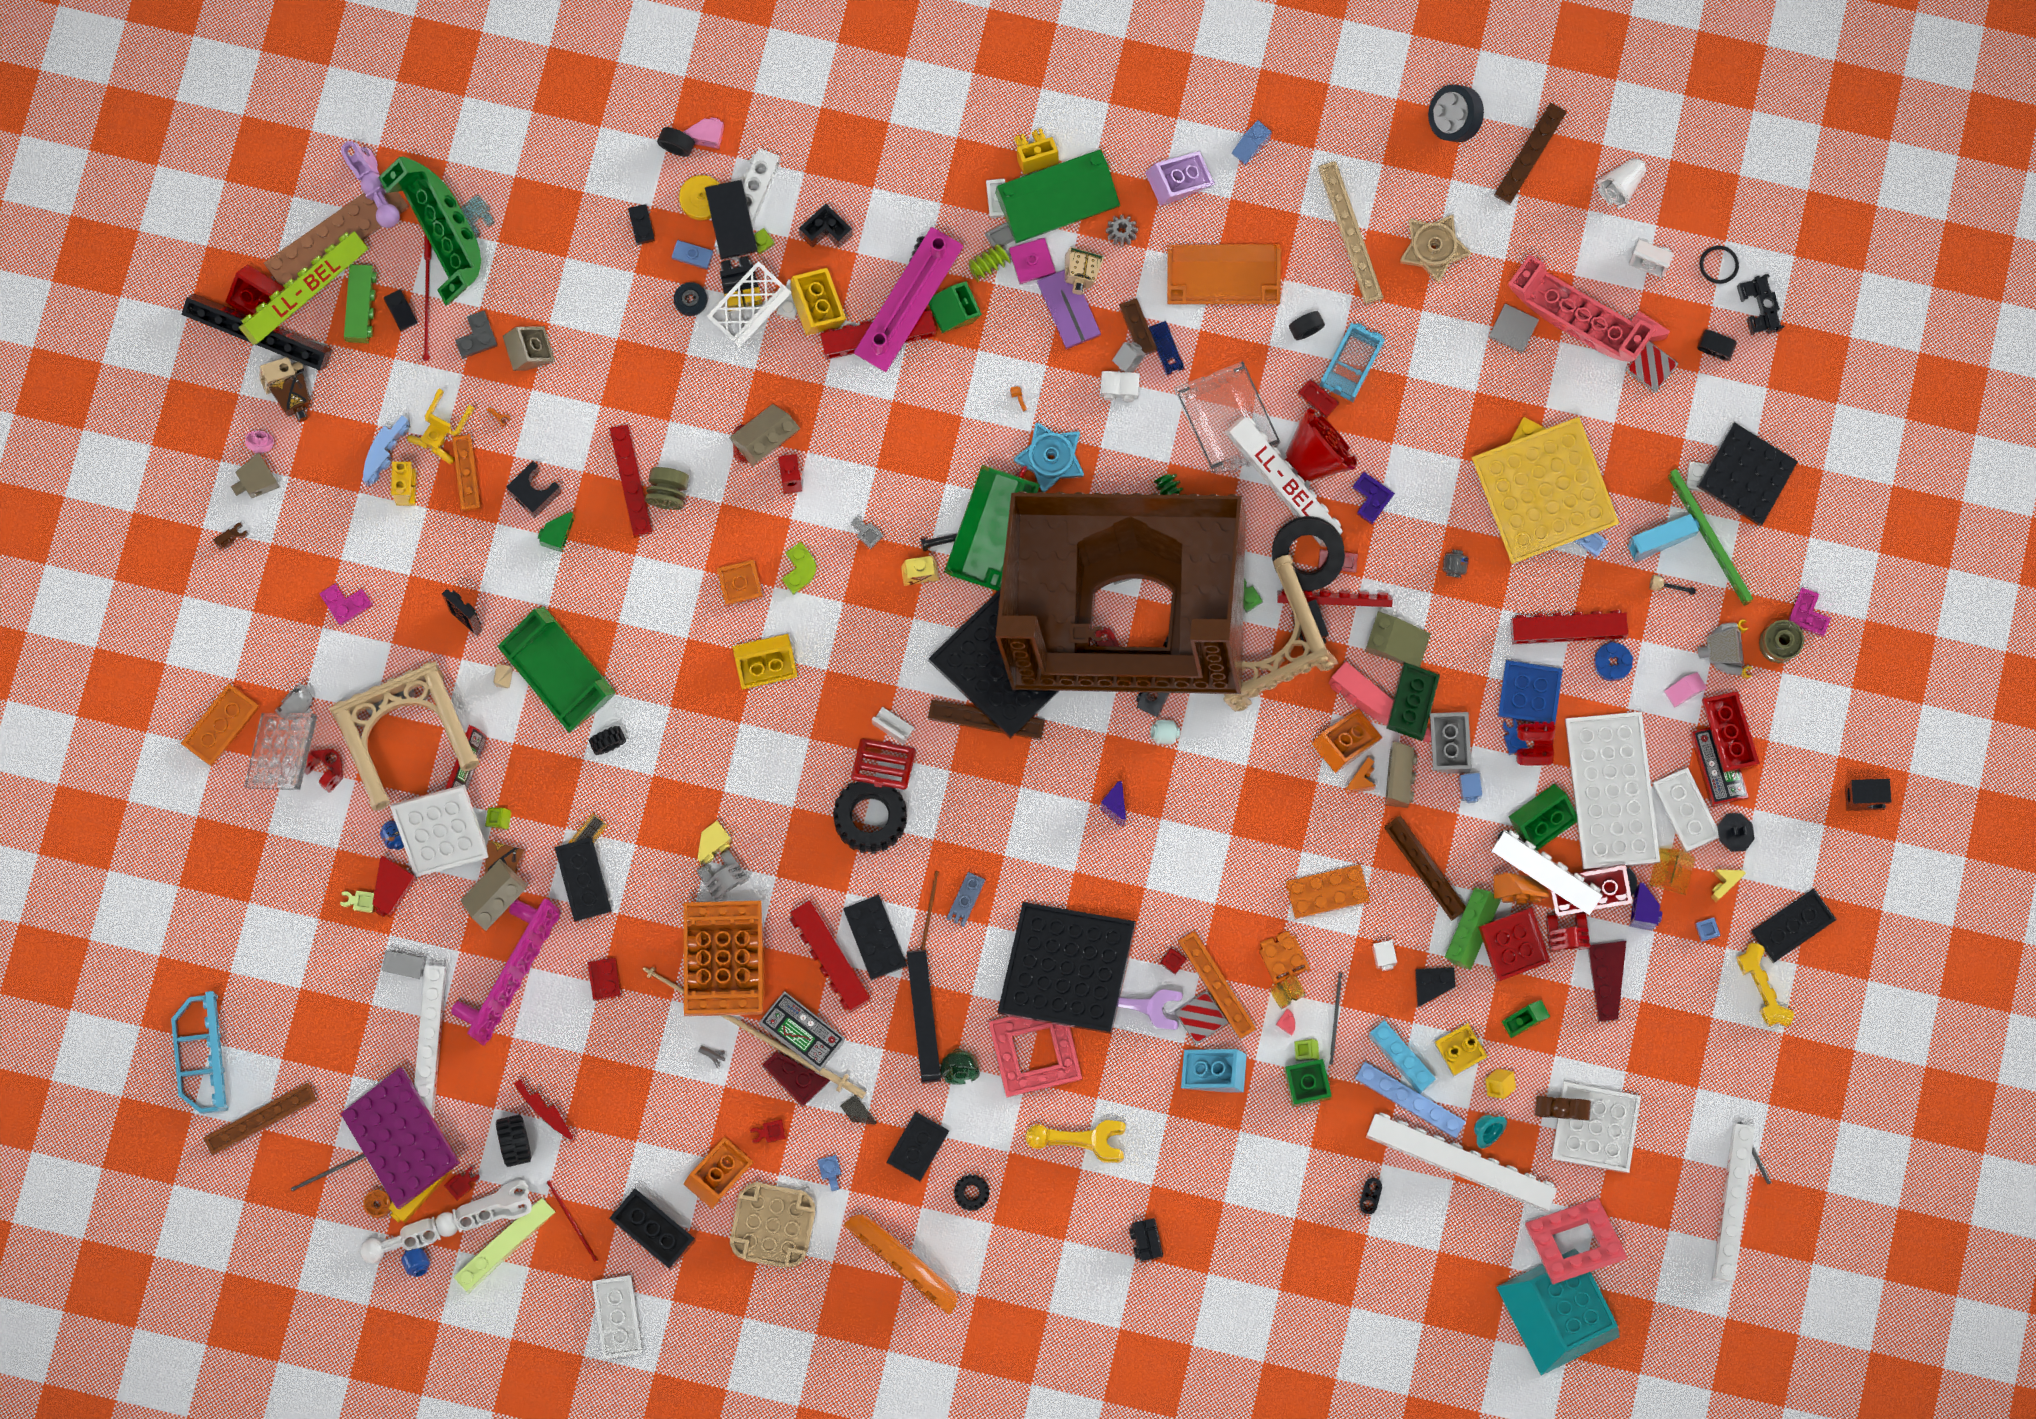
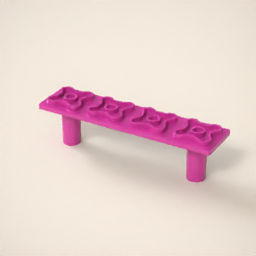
(908, 299)
(519, 964)

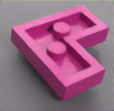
(343, 608)
(1805, 616)

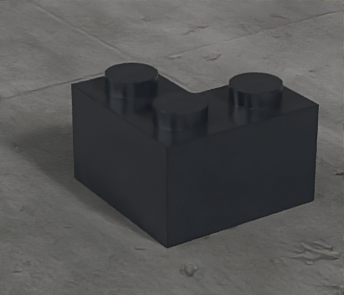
(825, 223)

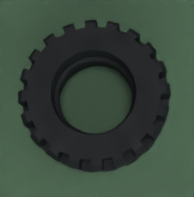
(863, 840)

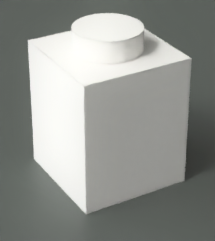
(1384, 955)

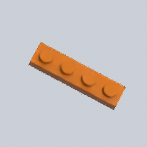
(466, 473)

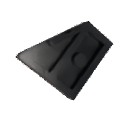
(1433, 983)

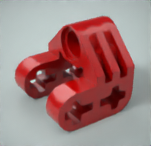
(1542, 738)
(331, 777)
(1568, 938)

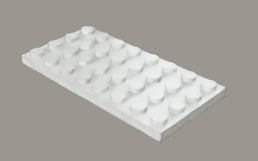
(1612, 790)

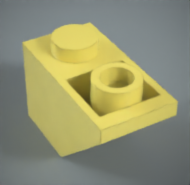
(712, 841)

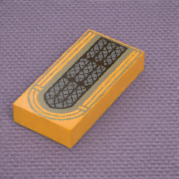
(591, 828)

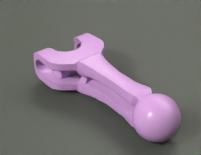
(1153, 1007)

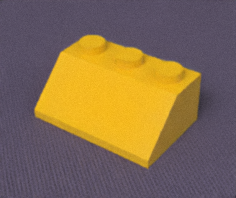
(765, 661)

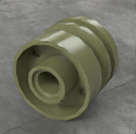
(667, 488)
(1773, 649)

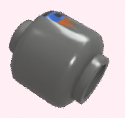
(1455, 564)

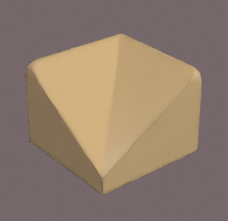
(503, 676)

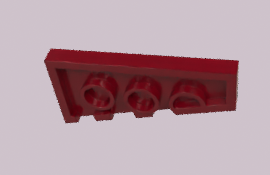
(1607, 976)

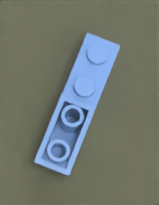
(378, 455)

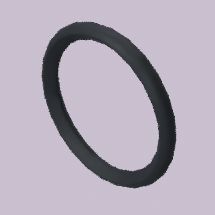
(1720, 248)

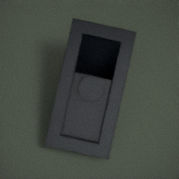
(400, 310)

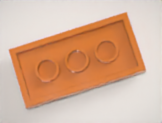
(220, 725)
(1327, 891)

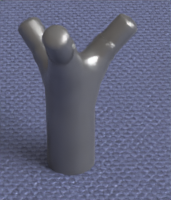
(713, 1055)

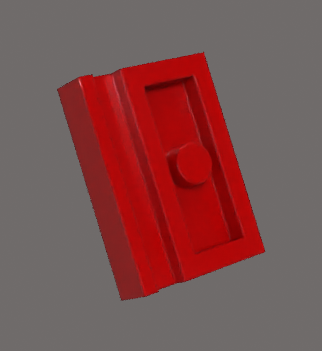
(604, 979)

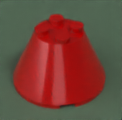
(1318, 449)

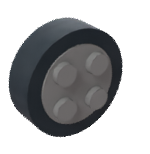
(1456, 113)

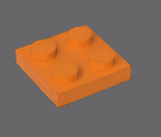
(739, 582)

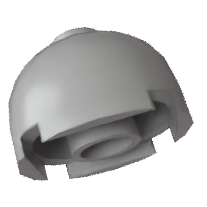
(296, 701)

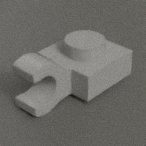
(868, 534)

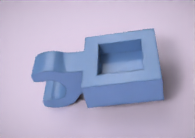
(829, 1170)

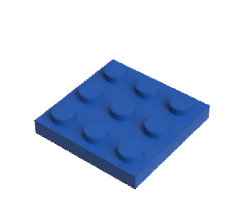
(1530, 692)

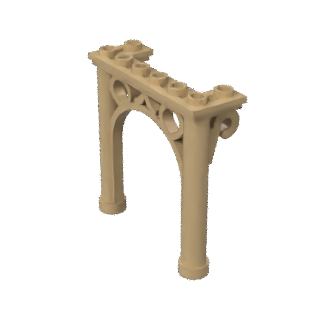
(1302, 664)
(346, 715)

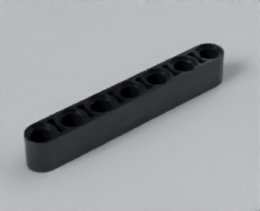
(923, 1016)

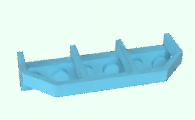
(215, 1059)

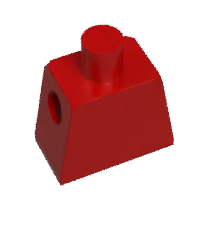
(790, 473)

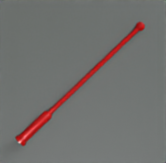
(427, 256)

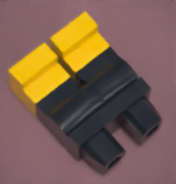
(731, 276)

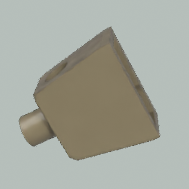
(255, 478)

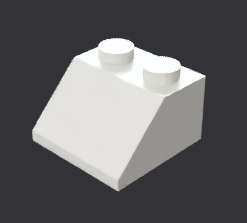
(1651, 258)

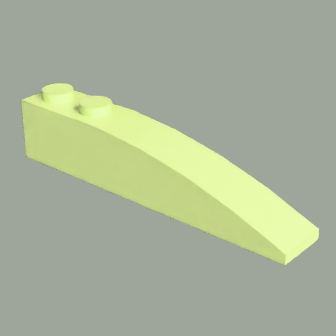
(503, 1246)

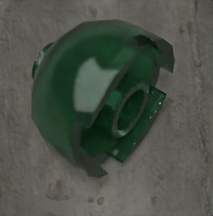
(959, 1066)

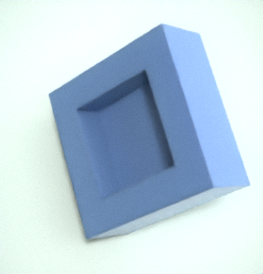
(1707, 929)

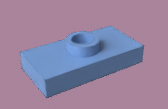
(692, 254)

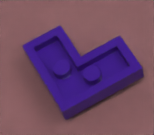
(1377, 497)

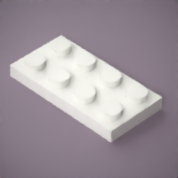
(1686, 810)
(617, 1317)

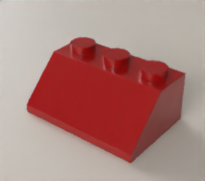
(250, 290)

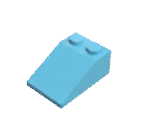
(1214, 1070)

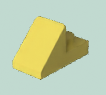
(1729, 878)

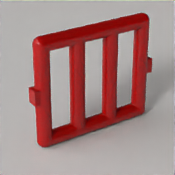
(877, 781)

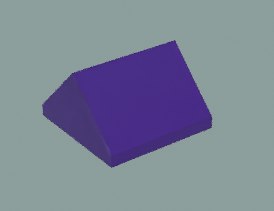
(1114, 805)

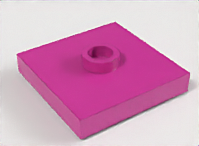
(1032, 261)

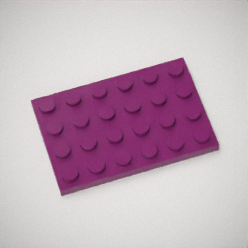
(400, 1138)

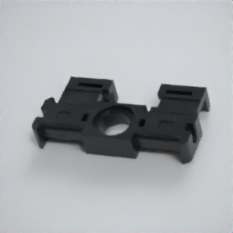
(1770, 318)

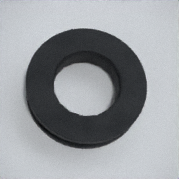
(1328, 534)

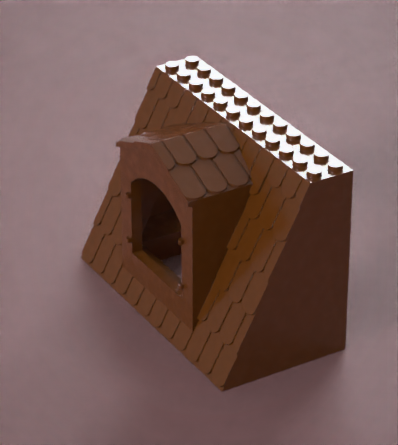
(1077, 543)

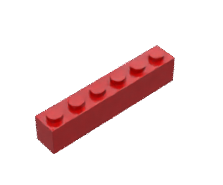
(846, 340)
(1569, 627)
(830, 957)

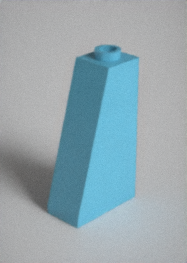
(1662, 537)

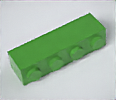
(359, 303)
(1467, 937)

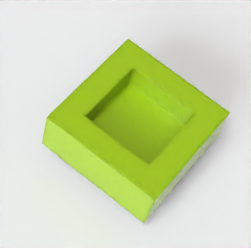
(763, 241)

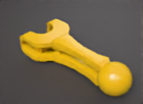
(1094, 1140)

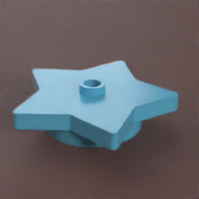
(1048, 443)

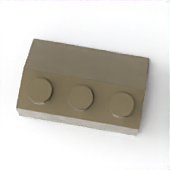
(764, 434)
(1400, 775)
(493, 894)

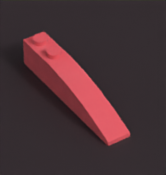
(1364, 694)

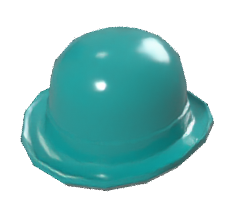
(1489, 1129)

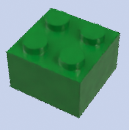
(1307, 1083)

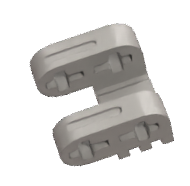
(724, 879)

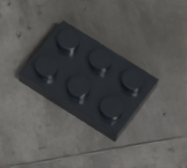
(917, 1146)

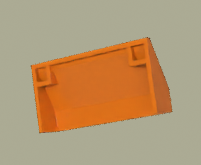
(1223, 273)

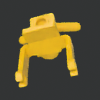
(438, 430)

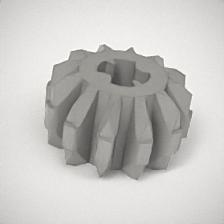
(1130, 230)

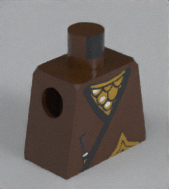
(293, 396)

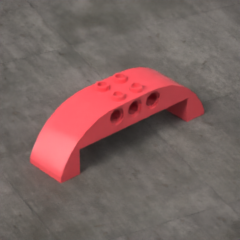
(1579, 313)

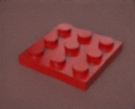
(1514, 944)

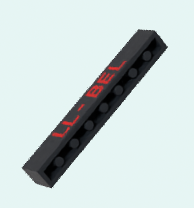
(277, 341)

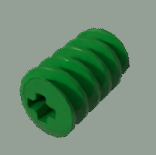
(1168, 485)

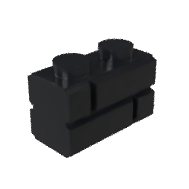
(1147, 1240)

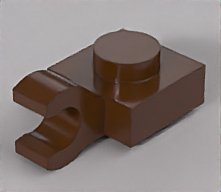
(226, 539)

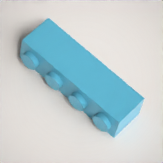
(1401, 1057)

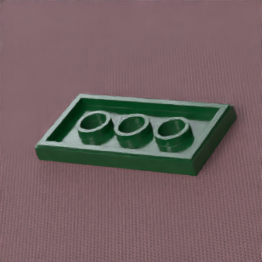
(1413, 701)

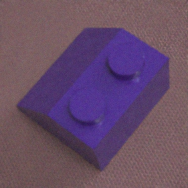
(1645, 909)

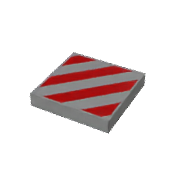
(1652, 367)
(1201, 1018)

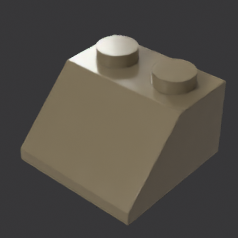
(528, 348)

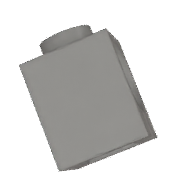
(1129, 356)

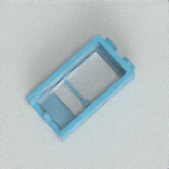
(1352, 361)

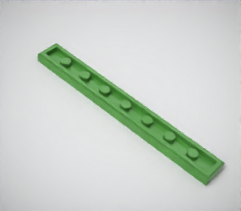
(1710, 538)

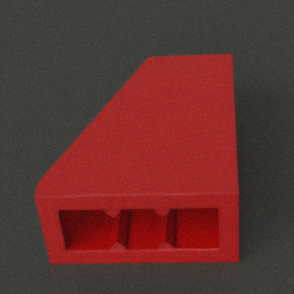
(390, 887)

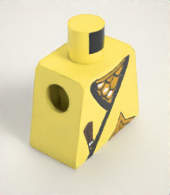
(919, 570)

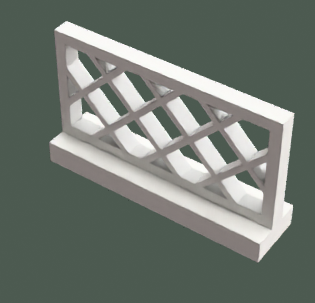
(763, 313)

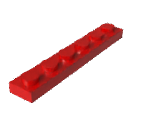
(630, 480)
(1325, 597)

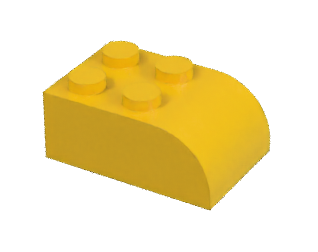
(817, 301)

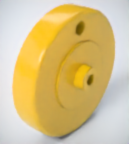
(693, 197)

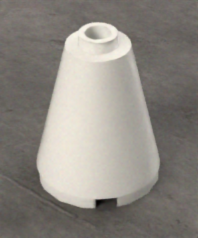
(1621, 183)

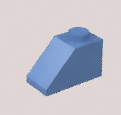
(1252, 142)

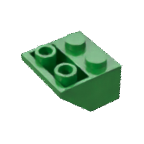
(954, 307)

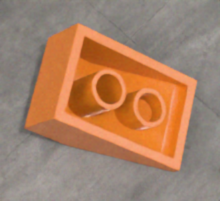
(1346, 740)
(718, 1173)

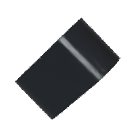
(1717, 345)
(1366, 1191)

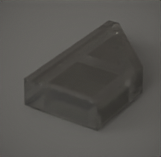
(857, 1111)

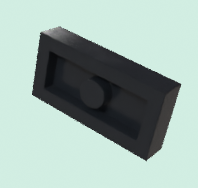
(641, 224)

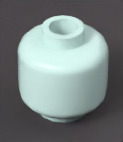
(1164, 732)

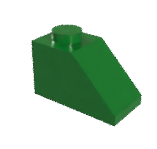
(556, 532)
(1526, 1018)

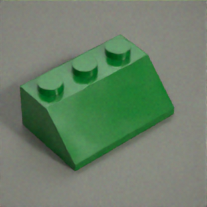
(1544, 817)

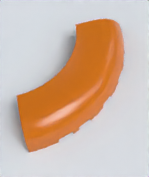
(903, 1262)

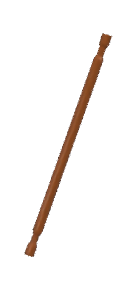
(929, 911)

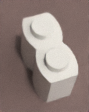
(1119, 385)

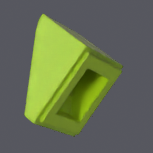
(498, 818)
(1306, 1050)

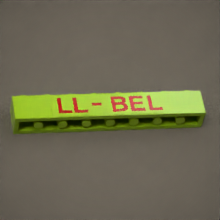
(303, 287)

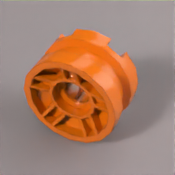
(370, 1200)

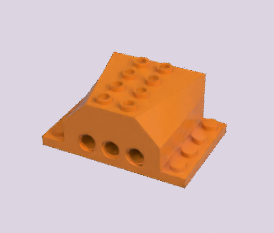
(723, 958)

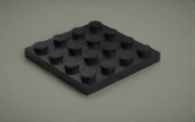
(1747, 474)

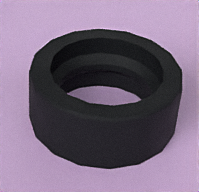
(675, 141)

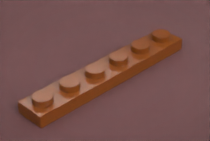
(260, 1119)

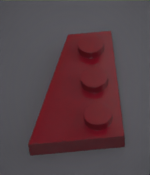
(797, 1080)

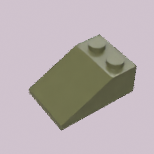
(1397, 640)

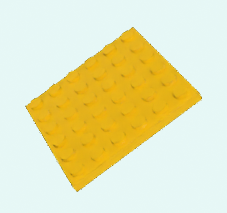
(1545, 490)

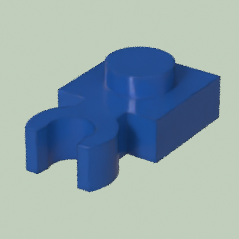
(1511, 740)

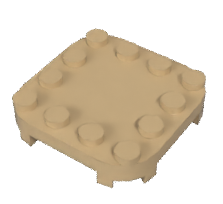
(772, 1225)

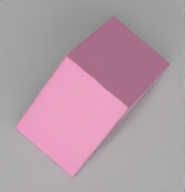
(1685, 689)

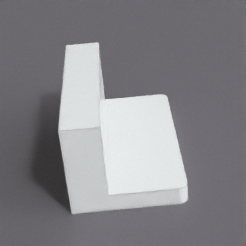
(892, 725)

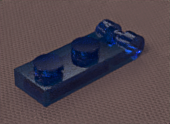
(1166, 348)

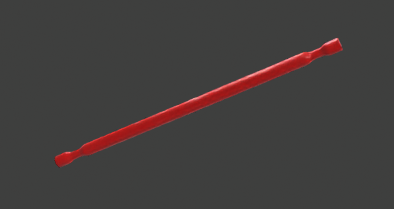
(571, 1221)

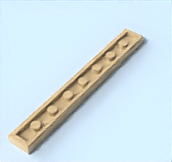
(1350, 233)

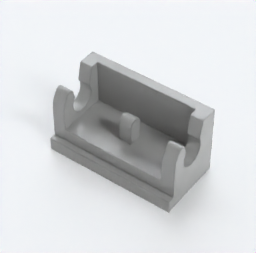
(403, 964)

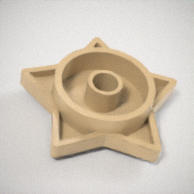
(1437, 234)

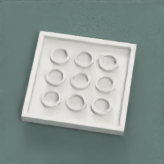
(439, 830)
(1606, 1138)

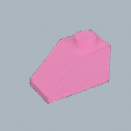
(707, 132)

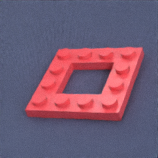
(1019, 1083)
(1560, 1269)

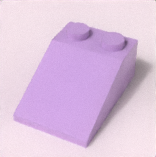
(1179, 177)

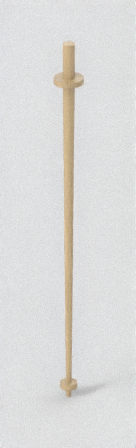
(841, 1082)

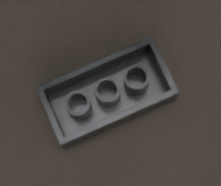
(652, 1229)

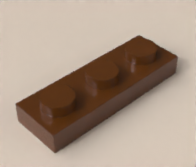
(1138, 326)

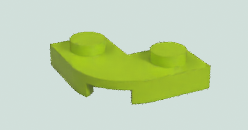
(804, 570)

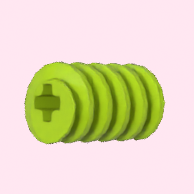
(988, 262)

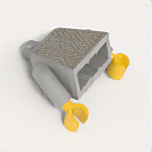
(1726, 649)

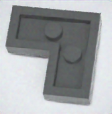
(480, 340)

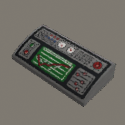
(802, 1031)

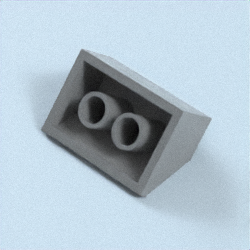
(1450, 742)

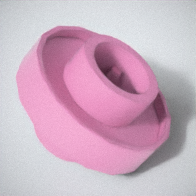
(259, 441)

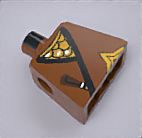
(509, 855)

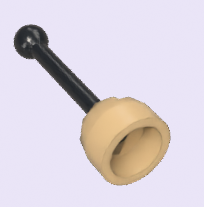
(1658, 583)

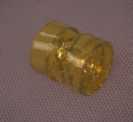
(1287, 991)

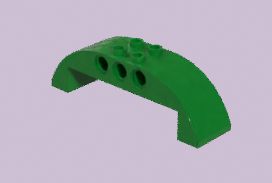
(441, 221)

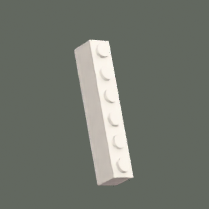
(1547, 872)

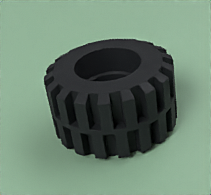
(513, 1140)

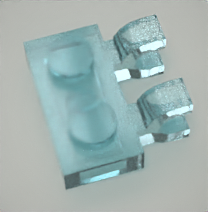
(474, 210)

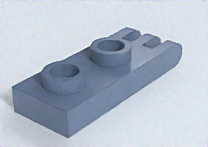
(966, 898)

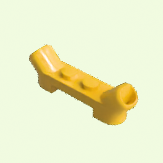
(1773, 1012)

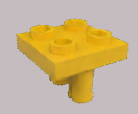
(1460, 1049)

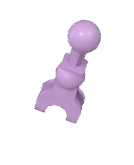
(366, 171)

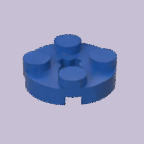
(1614, 672)

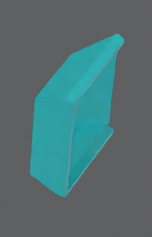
(1558, 1318)

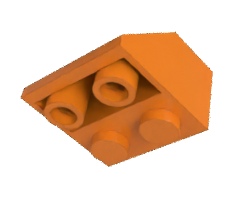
(1518, 888)

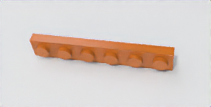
(1217, 985)

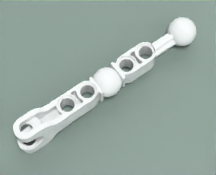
(497, 1206)

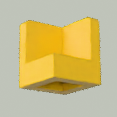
(1500, 1083)

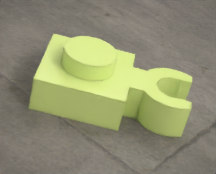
(362, 901)

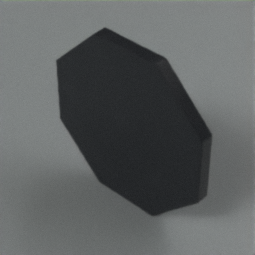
(1735, 832)

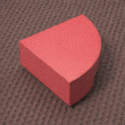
(1287, 1022)

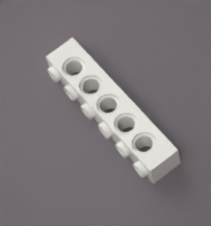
(770, 163)

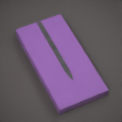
(1068, 310)

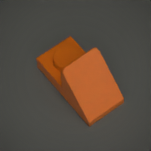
(1359, 782)

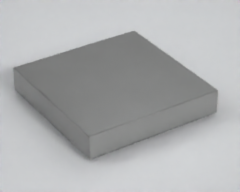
(1513, 328)

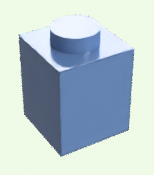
(1470, 787)

